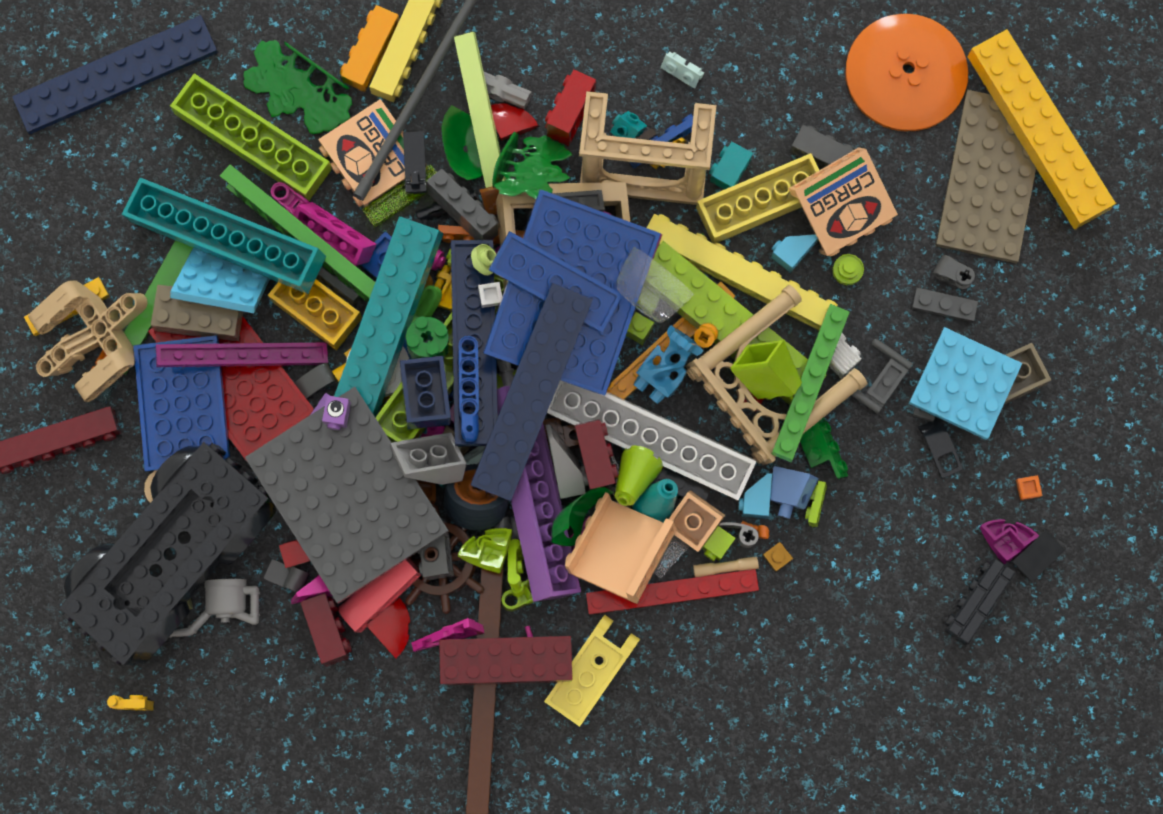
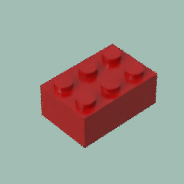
(569, 107)

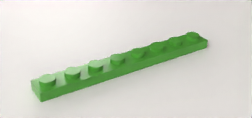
(811, 383)

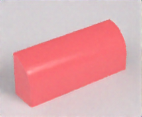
(378, 595)

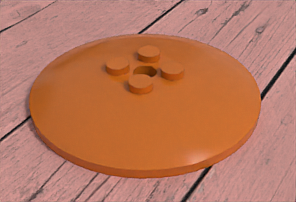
(901, 98)

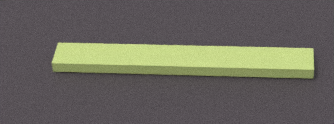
(478, 104)

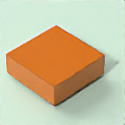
(1029, 487)

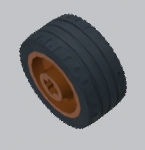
(472, 506)

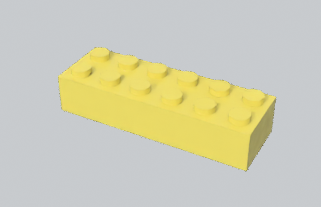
(754, 200)

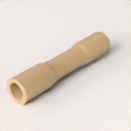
(715, 568)

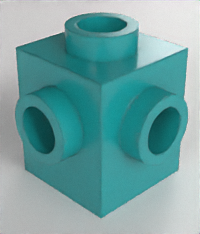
(627, 125)

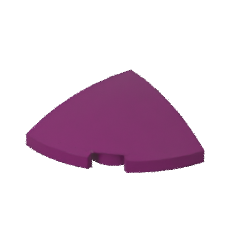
(1007, 539)

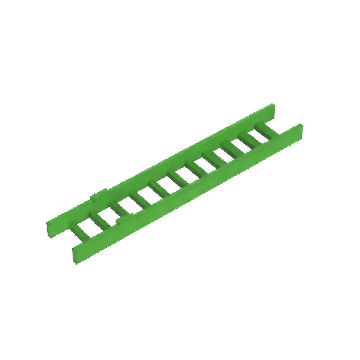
(292, 227)

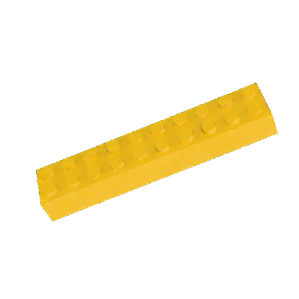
(1041, 129)

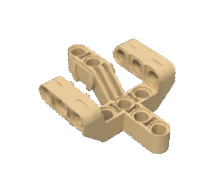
(76, 296)

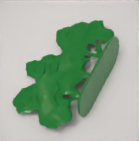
(292, 88)
(535, 169)

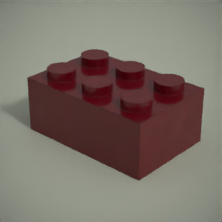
(596, 453)
(326, 629)

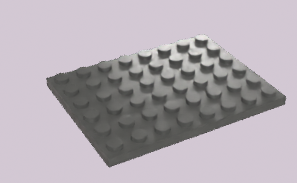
(346, 497)

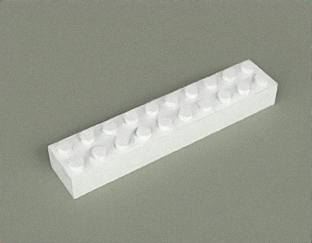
(674, 444)

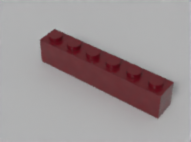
(58, 438)

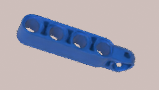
(469, 422)

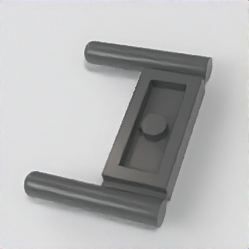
(886, 381)

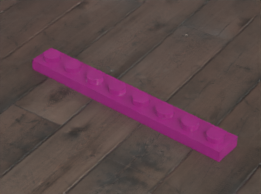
(240, 354)

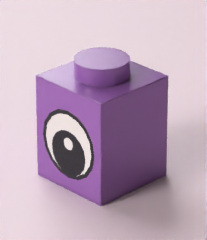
(336, 412)

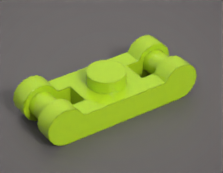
(515, 567)

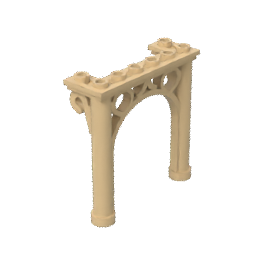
(737, 340)

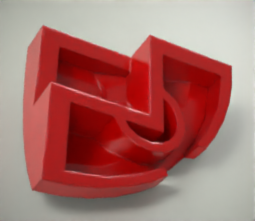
(511, 119)
(392, 627)

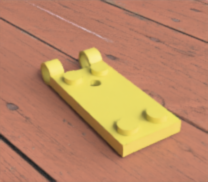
(590, 680)

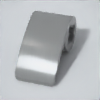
(744, 529)

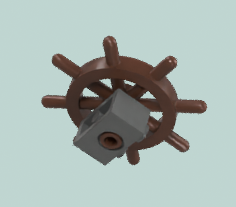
(437, 564)

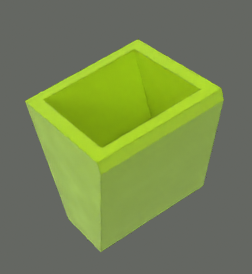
(767, 370)

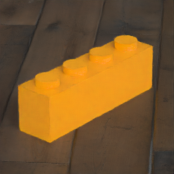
(369, 48)

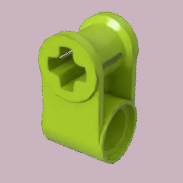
(523, 600)

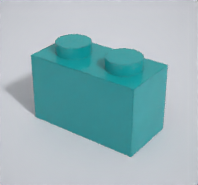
(731, 166)

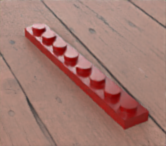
(676, 591)

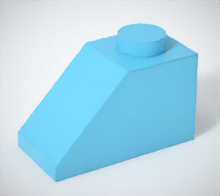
(792, 250)
(757, 499)

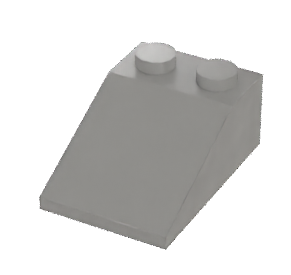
(430, 459)
(569, 475)

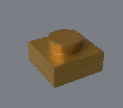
(777, 557)

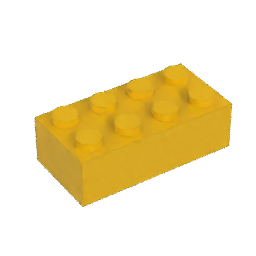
(318, 311)

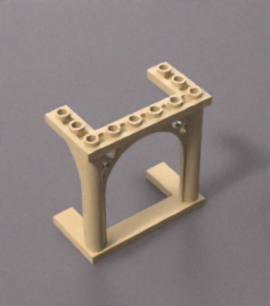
(694, 156)

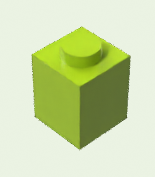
(639, 328)
(718, 544)

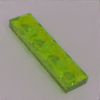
(392, 202)

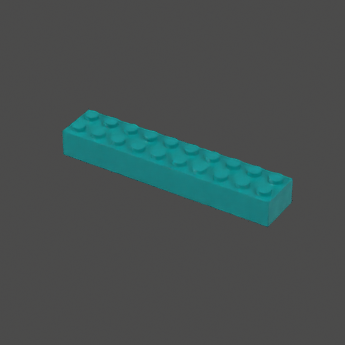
(224, 235)
(390, 311)

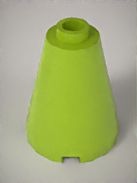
(636, 473)

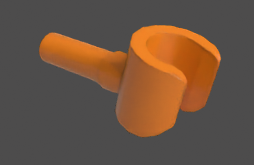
(763, 531)

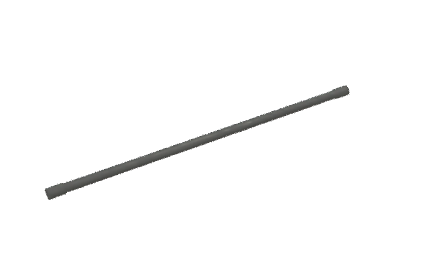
(367, 181)

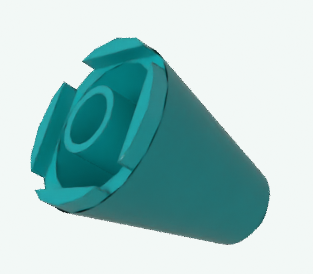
(658, 500)

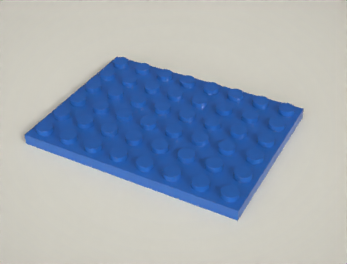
(593, 245)

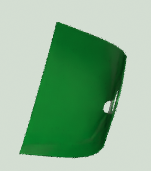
(457, 133)
(574, 516)

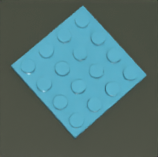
(218, 283)
(965, 383)

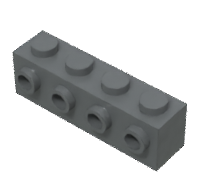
(461, 206)

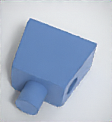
(791, 489)

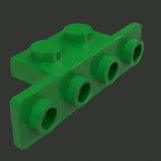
(821, 447)

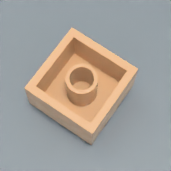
(695, 520)

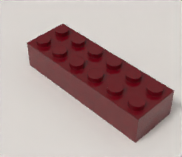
(505, 660)

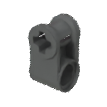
(952, 271)

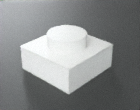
(490, 294)

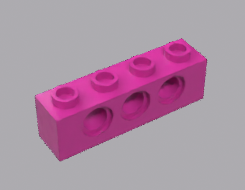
(336, 233)

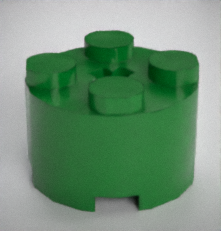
(427, 329)

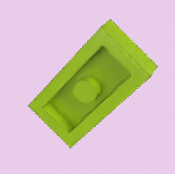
(813, 513)

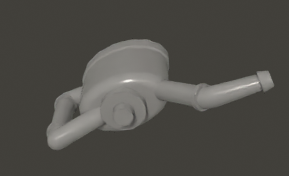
(226, 600)

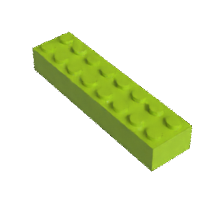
(251, 137)

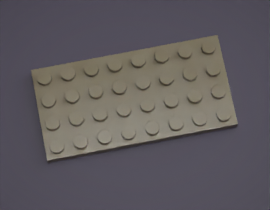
(986, 185)

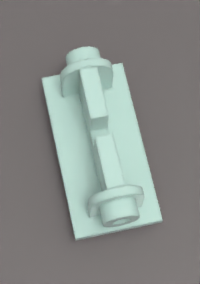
(676, 66)

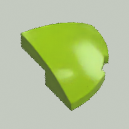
(488, 550)

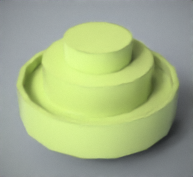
(482, 257)

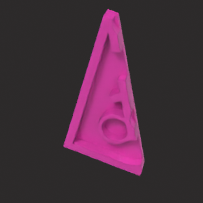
(459, 630)

